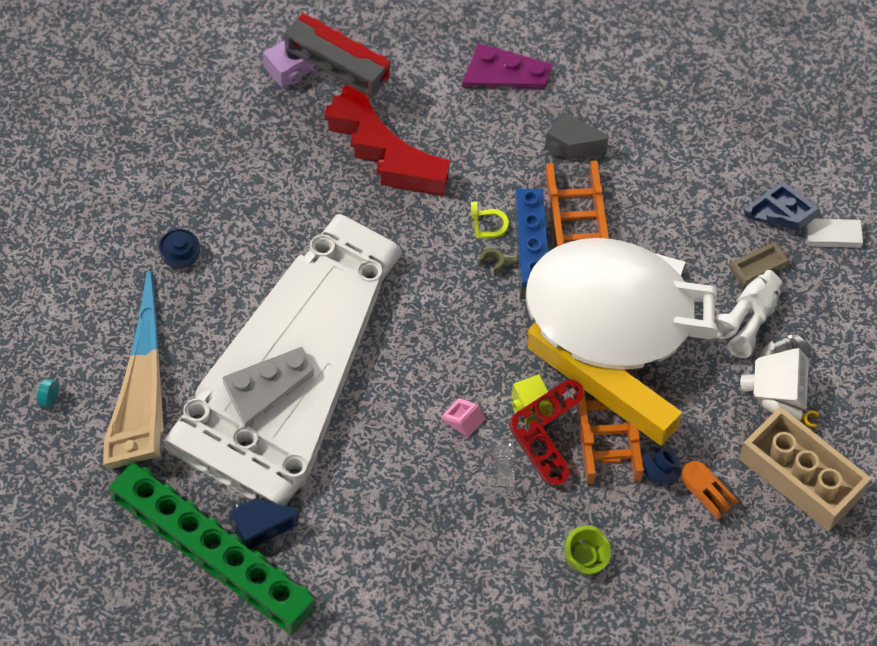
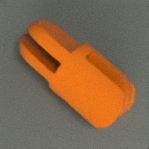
(703, 482)

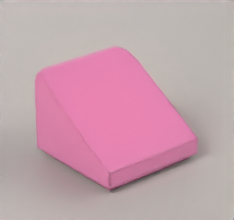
(464, 416)

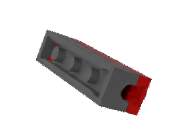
(337, 54)

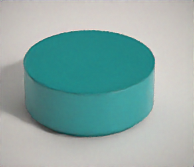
(47, 393)

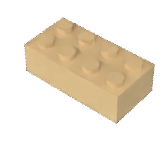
(804, 468)

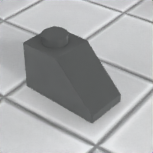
(574, 138)

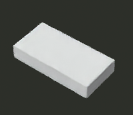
(834, 233)

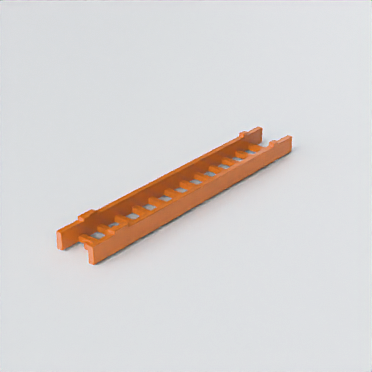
(587, 431)

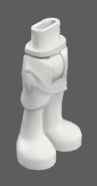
(759, 302)

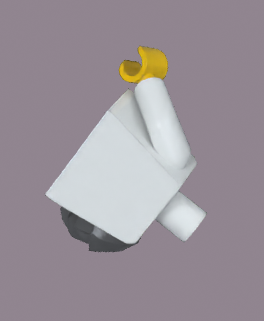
(782, 378)

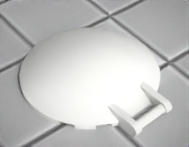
(616, 303)

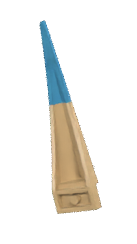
(138, 412)

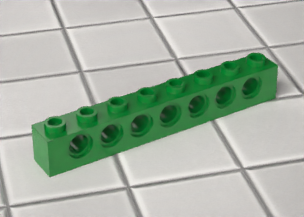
(286, 614)

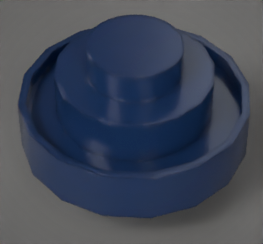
(179, 248)
(661, 466)

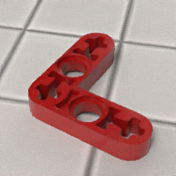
(536, 430)

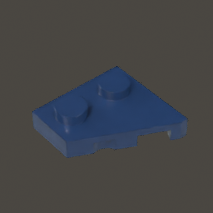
(783, 207)

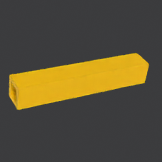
(613, 388)

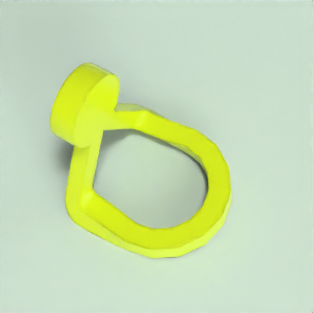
(485, 234)

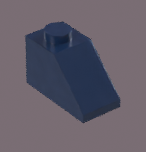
(261, 521)

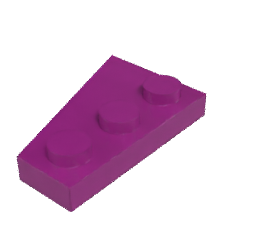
(503, 68)

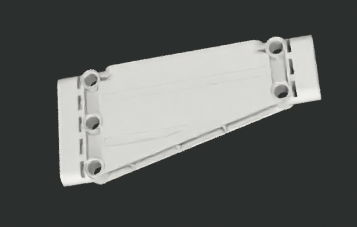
(314, 306)

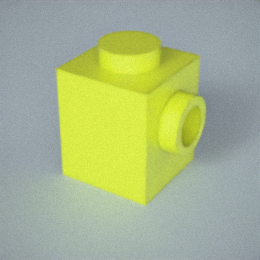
(526, 392)

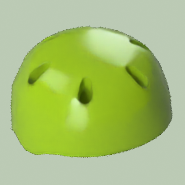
(584, 555)

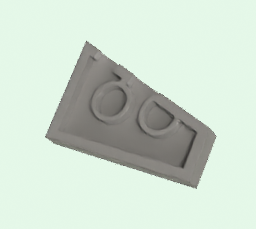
(262, 384)

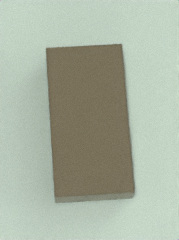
(756, 263)

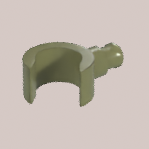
(504, 260)

